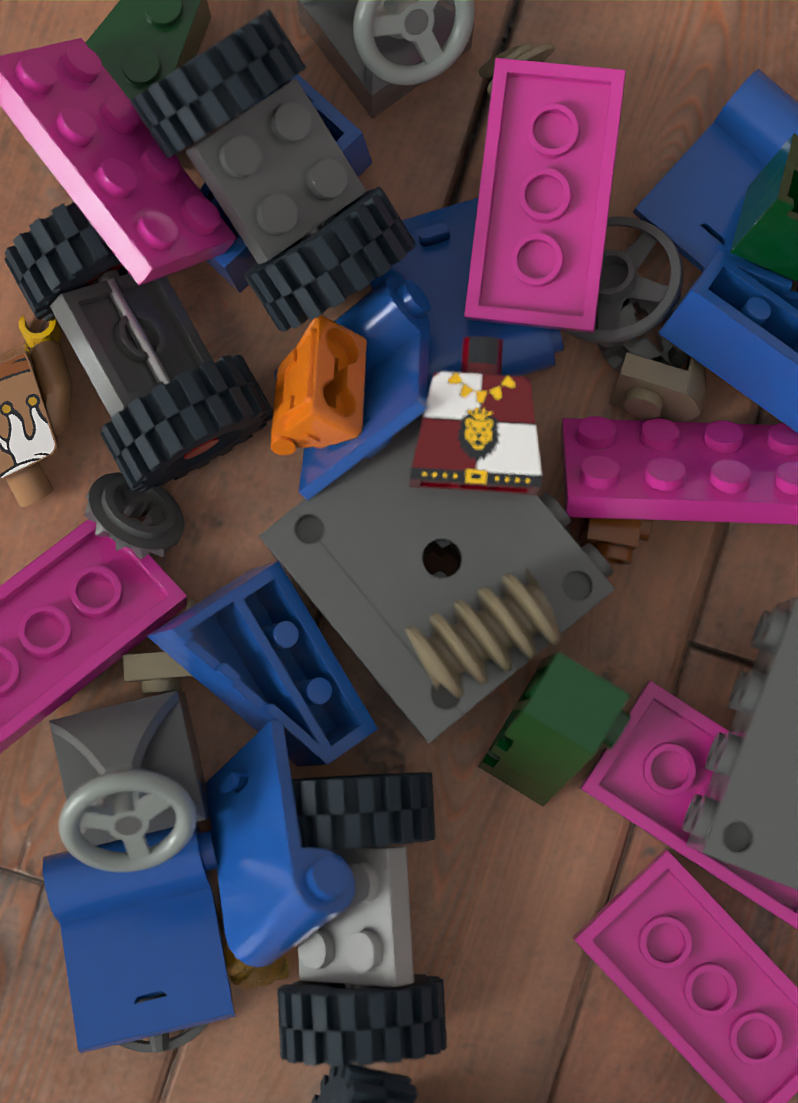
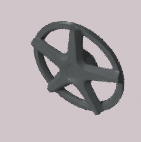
(622, 281)

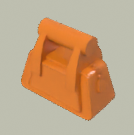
(320, 389)

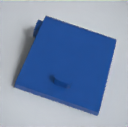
(714, 174)
(442, 271)
(396, 377)
(268, 883)
(139, 940)

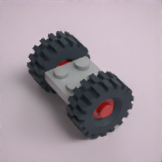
(357, 969)

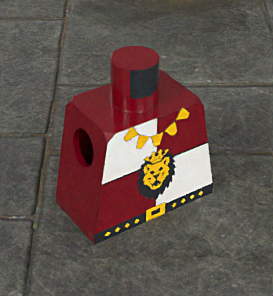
(478, 428)

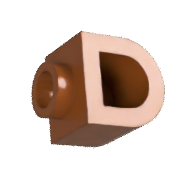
(615, 537)

